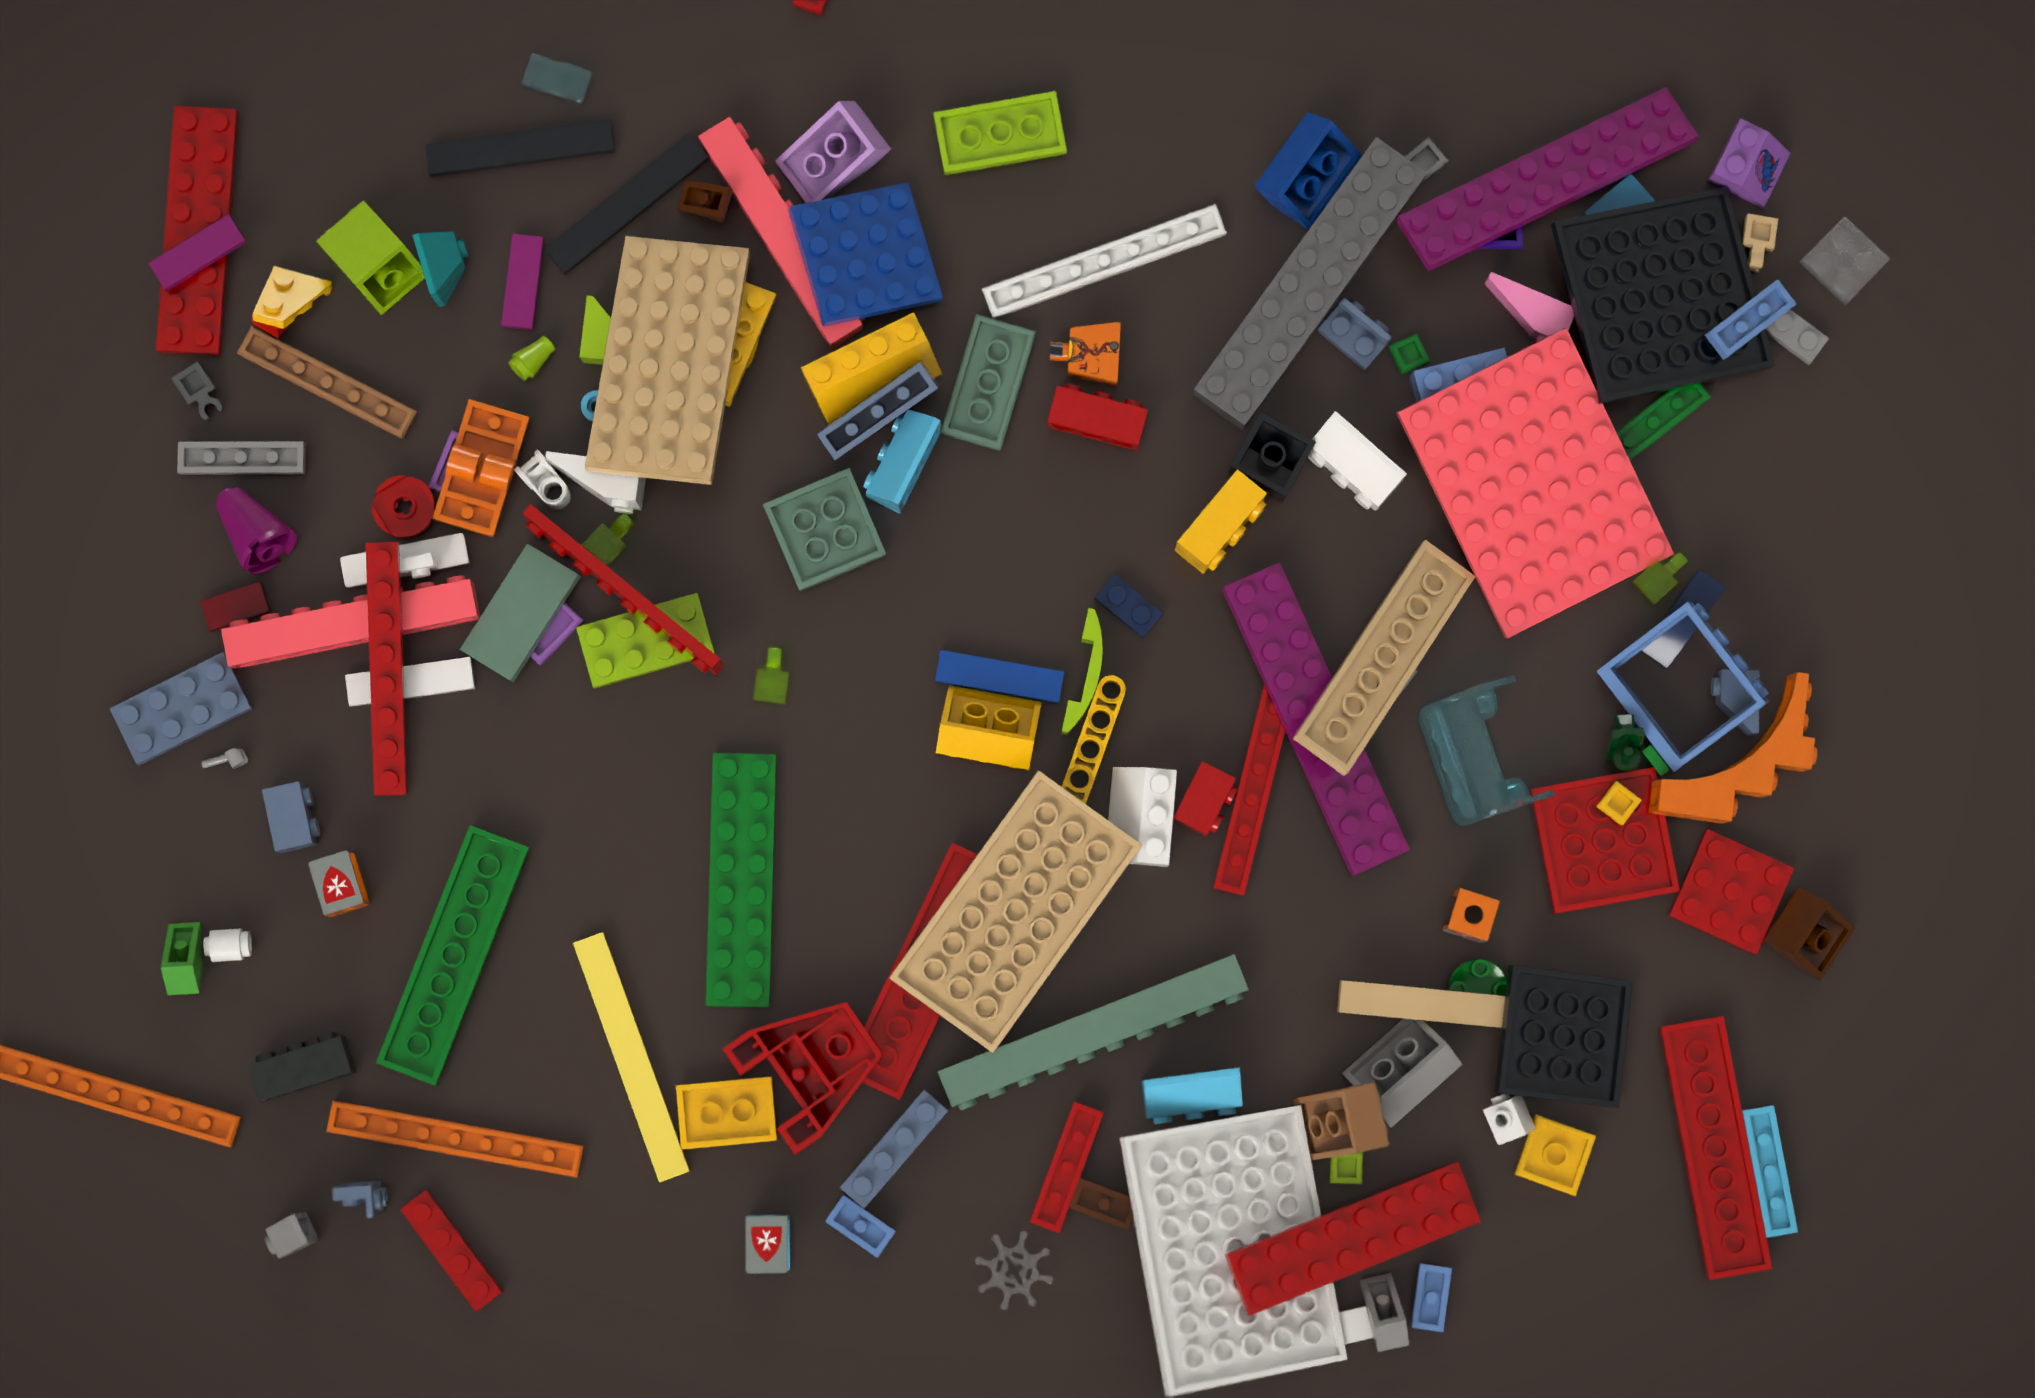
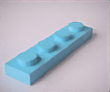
(1770, 1171)

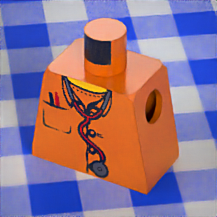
(1091, 353)

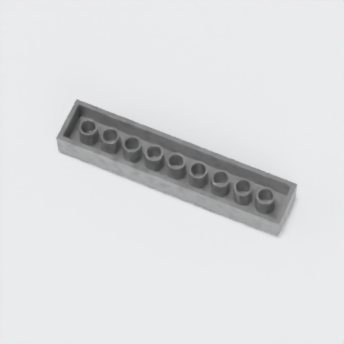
(1309, 283)

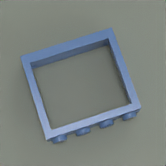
(1641, 714)

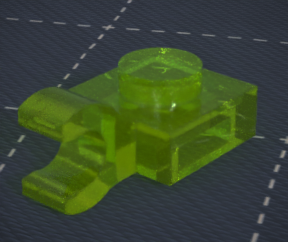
(606, 542)
(1658, 579)
(772, 683)

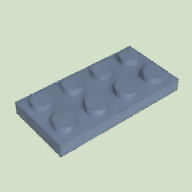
(180, 708)

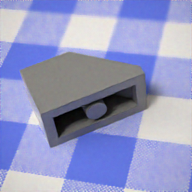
(290, 1235)
(1385, 1312)

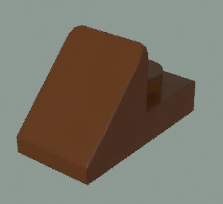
(705, 200)

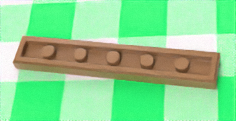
(327, 382)

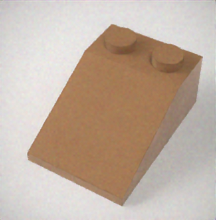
(1343, 1121)

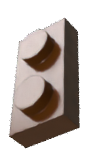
(1102, 1204)

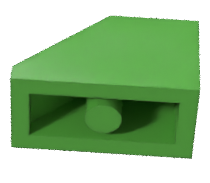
(183, 959)

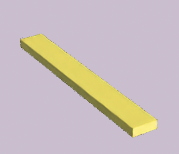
(631, 1057)

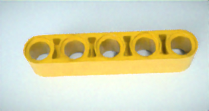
(1096, 735)

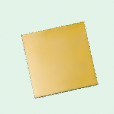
(1555, 1155)

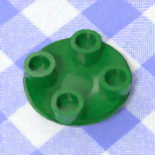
(1478, 977)

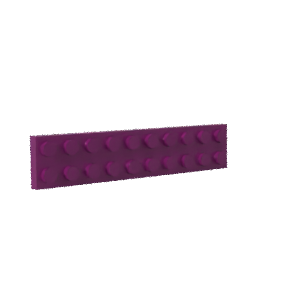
(1547, 179)
(1295, 680)

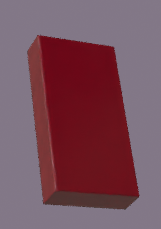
(235, 605)

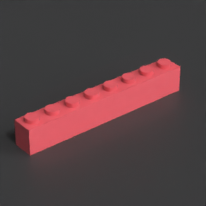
(768, 214)
(345, 624)

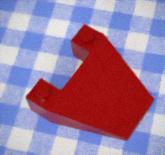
(818, 1059)

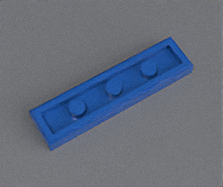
(999, 676)

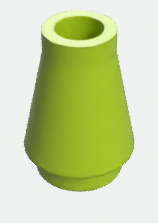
(531, 358)

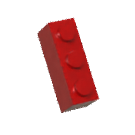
(1097, 416)

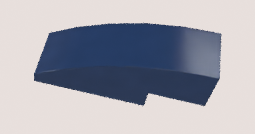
(1700, 590)

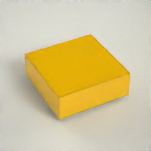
(1618, 803)

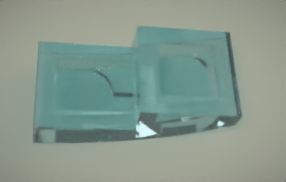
(556, 78)

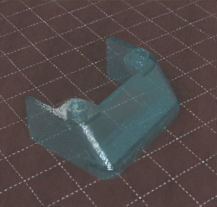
(1466, 757)

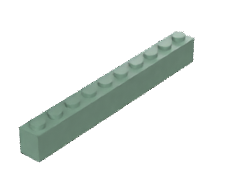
(1092, 1031)

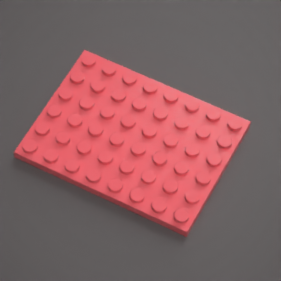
(1535, 483)

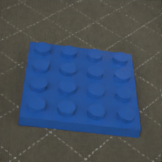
(865, 254)

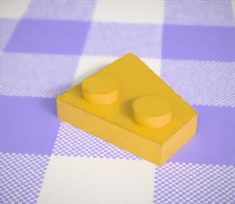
(287, 296)

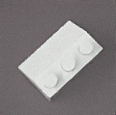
(1355, 462)
(1144, 810)

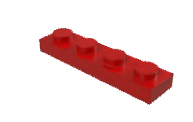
(1066, 1167)
(451, 1250)

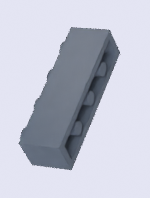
(878, 410)
(894, 1149)

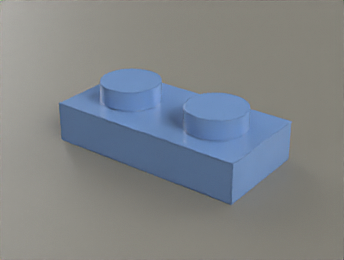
(860, 1226)
(1431, 1297)

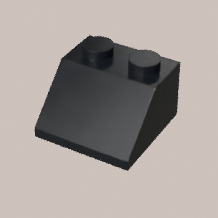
(1272, 456)

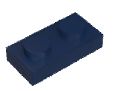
(1128, 606)

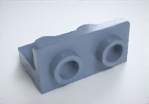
(1355, 333)
(359, 1192)

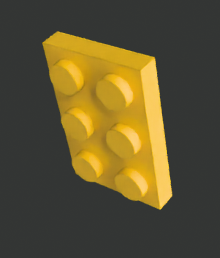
(726, 1113)

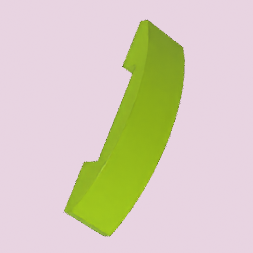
(1093, 636)

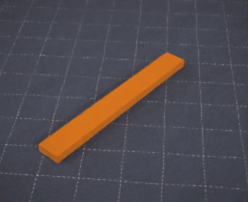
(118, 1096)
(455, 1138)

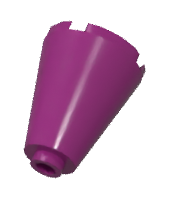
(253, 530)

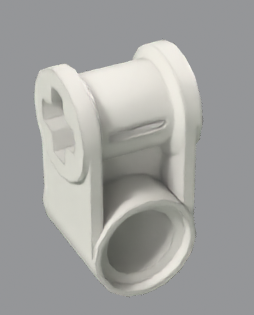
(541, 477)

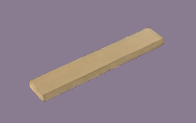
(1420, 1004)

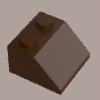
(1809, 933)

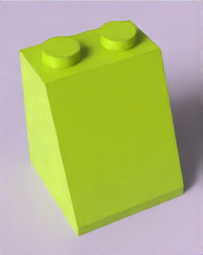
(372, 257)

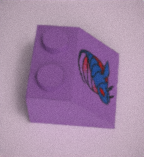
(1750, 163)

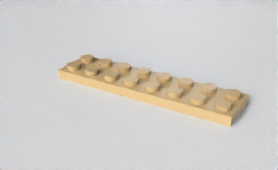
(1384, 657)

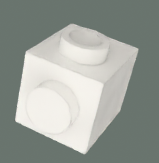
(1508, 1118)

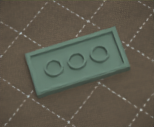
(988, 382)
(520, 613)

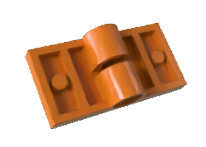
(481, 468)

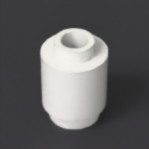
(228, 945)

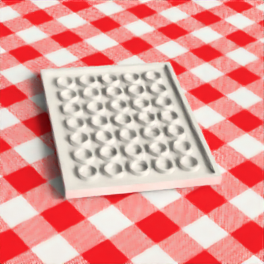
(1203, 1196)

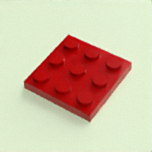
(1731, 891)

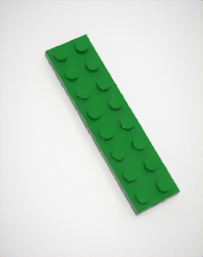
(741, 880)
(453, 955)

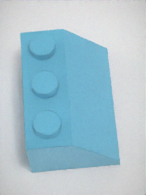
(902, 459)
(1192, 1095)

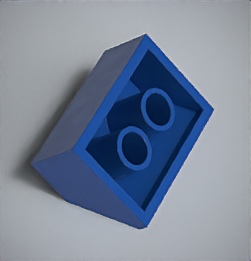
(1308, 169)

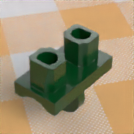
(1624, 743)

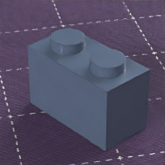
(291, 816)

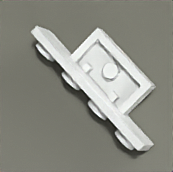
(416, 559)

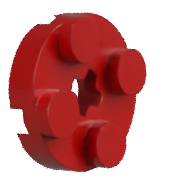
(386, 503)

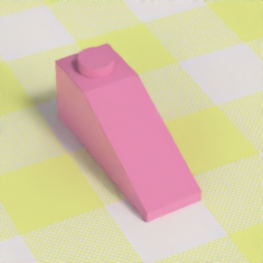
(1531, 309)

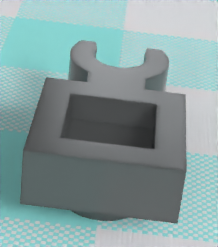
(195, 386)

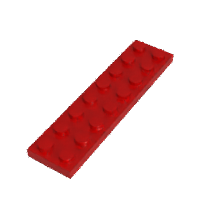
(196, 198)
(899, 1020)
(1715, 1148)
(1352, 1238)

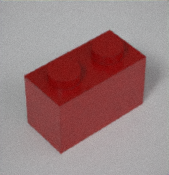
(1204, 800)

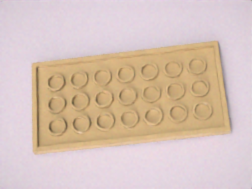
(668, 360)
(1015, 911)

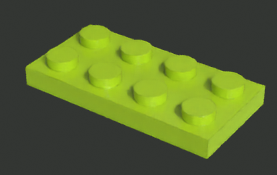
(1000, 133)
(627, 648)

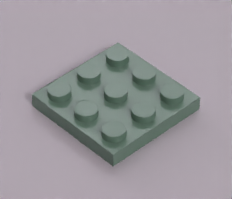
(824, 529)

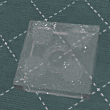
(1844, 260)

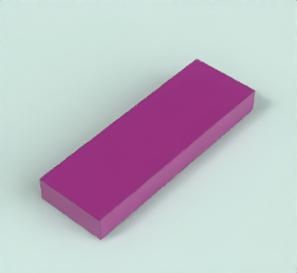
(197, 252)
(522, 282)

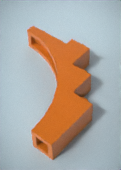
(1753, 775)

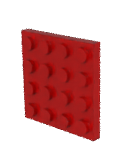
(1592, 856)

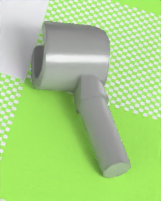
(235, 757)

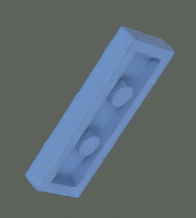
(1750, 319)

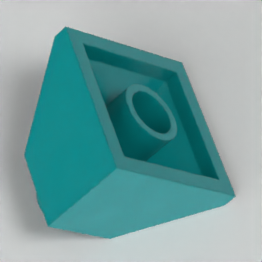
(441, 262)

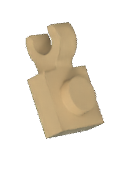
(1759, 236)

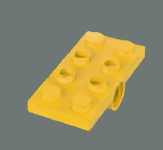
(753, 316)

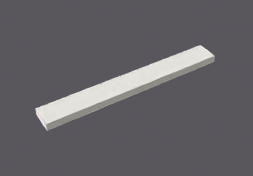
(1104, 261)

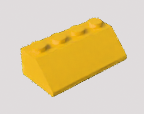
(866, 365)

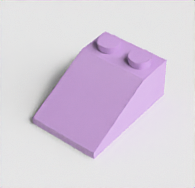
(833, 152)

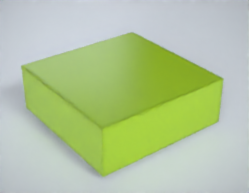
(1346, 1169)

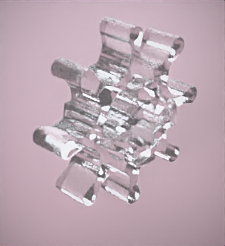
(999, 1277)

